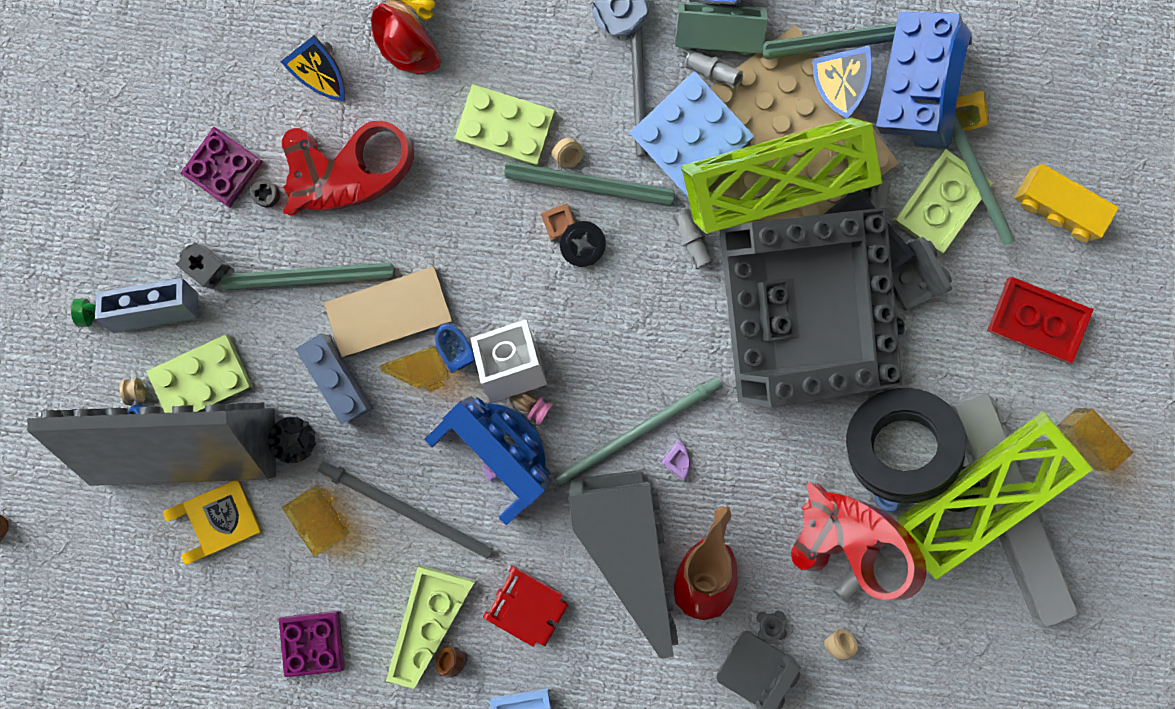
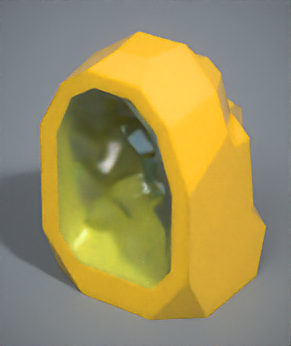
(972, 110)

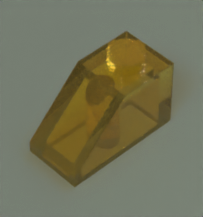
(419, 369)

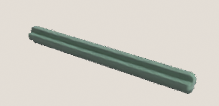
(829, 41)
(589, 183)
(307, 276)

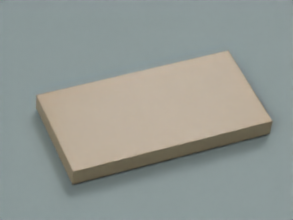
(388, 312)

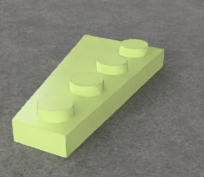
(428, 615)

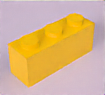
(1065, 203)

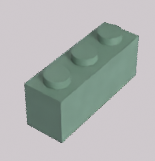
(720, 28)

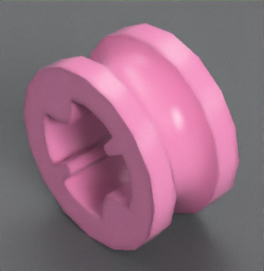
(539, 410)

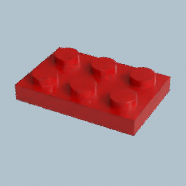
(1040, 320)

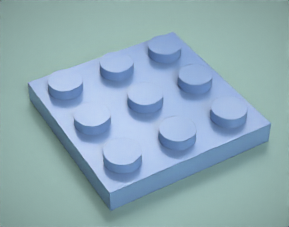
(689, 128)

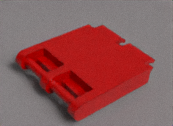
(527, 608)

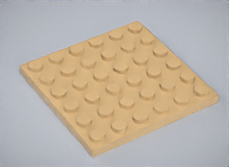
(780, 100)

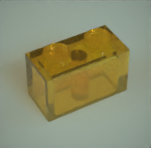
(1094, 439)
(316, 519)

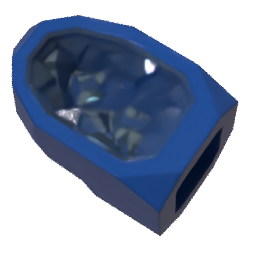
(454, 347)

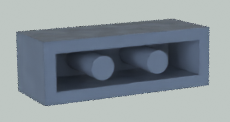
(146, 305)
(334, 378)

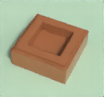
(557, 220)

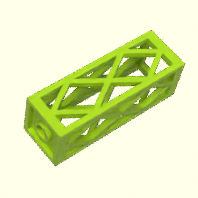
(861, 173)
(986, 527)

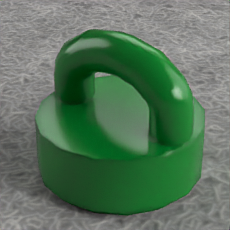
(82, 312)

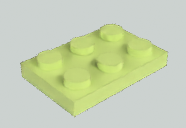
(504, 125)
(940, 202)
(200, 376)

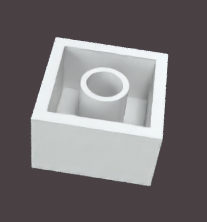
(508, 361)

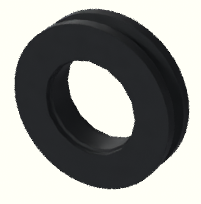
(914, 406)

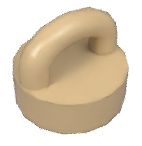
(567, 153)
(841, 644)

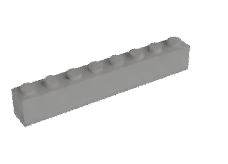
(1026, 542)

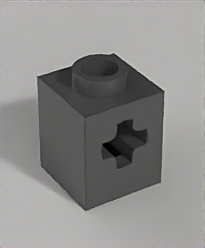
(213, 265)

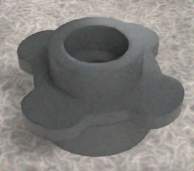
(777, 631)

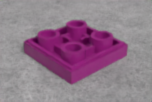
(221, 167)
(311, 644)

